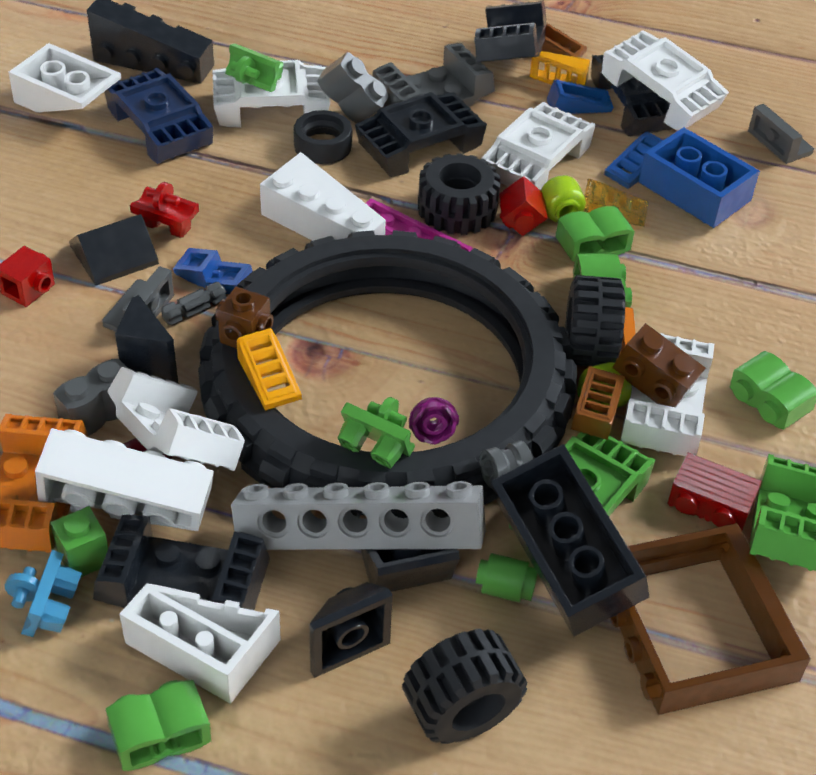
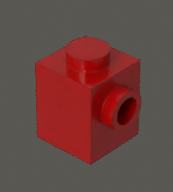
(522, 206)
(26, 276)

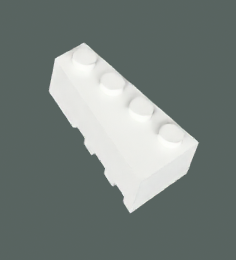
(315, 203)
(121, 480)

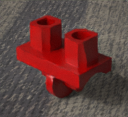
(164, 207)

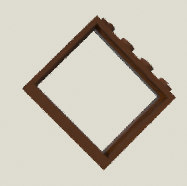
(760, 601)

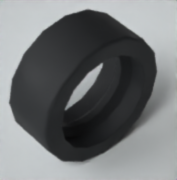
(323, 123)

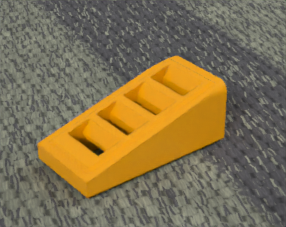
(571, 64)
(260, 348)

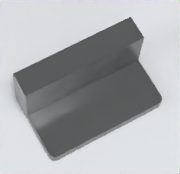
(778, 135)
(154, 292)

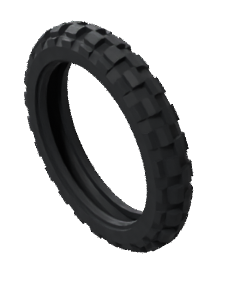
(399, 263)

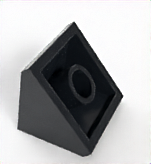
(115, 250)
(145, 343)
(409, 567)

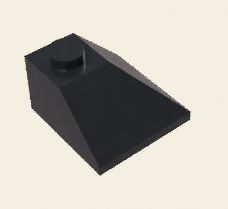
(350, 627)

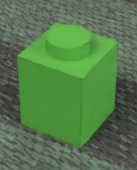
(80, 540)

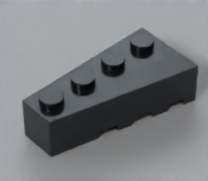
(145, 43)

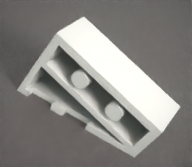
(201, 638)

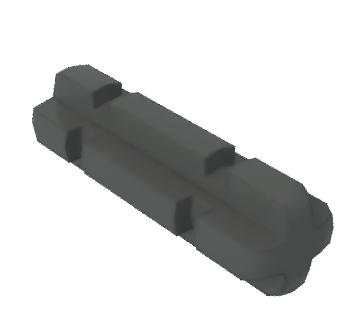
(193, 303)

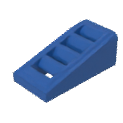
(578, 98)
(631, 160)

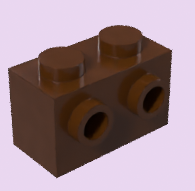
(658, 367)

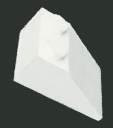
(59, 80)

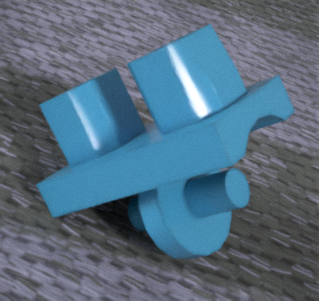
(43, 611)

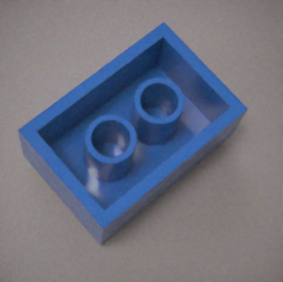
(698, 176)

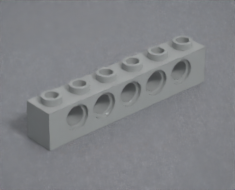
(380, 530)

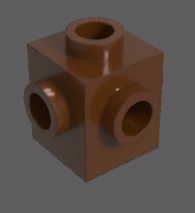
(242, 315)

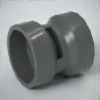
(499, 462)

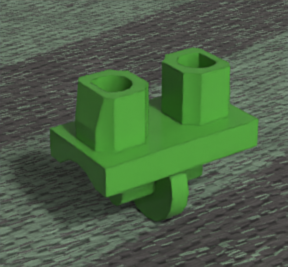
(253, 68)
(379, 424)

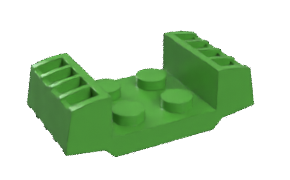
(610, 468)
(786, 513)

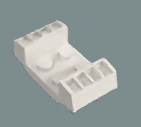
(668, 73)
(295, 87)
(537, 144)
(161, 420)
(668, 427)

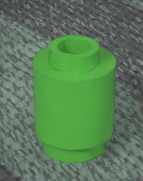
(506, 578)

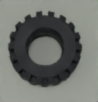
(458, 193)
(595, 319)
(464, 686)

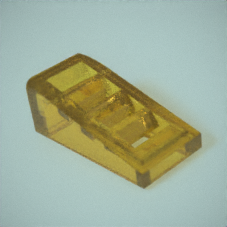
(600, 195)

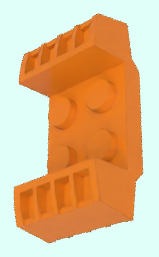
(22, 518)

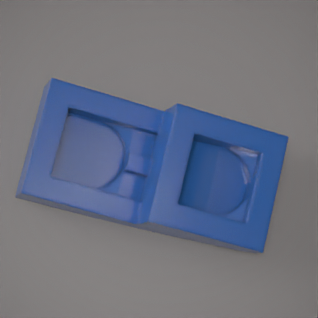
(205, 267)

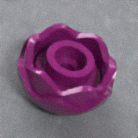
(433, 431)

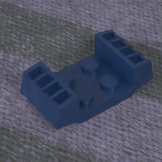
(162, 112)

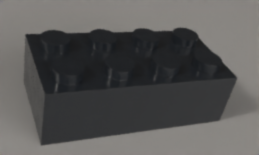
(570, 540)

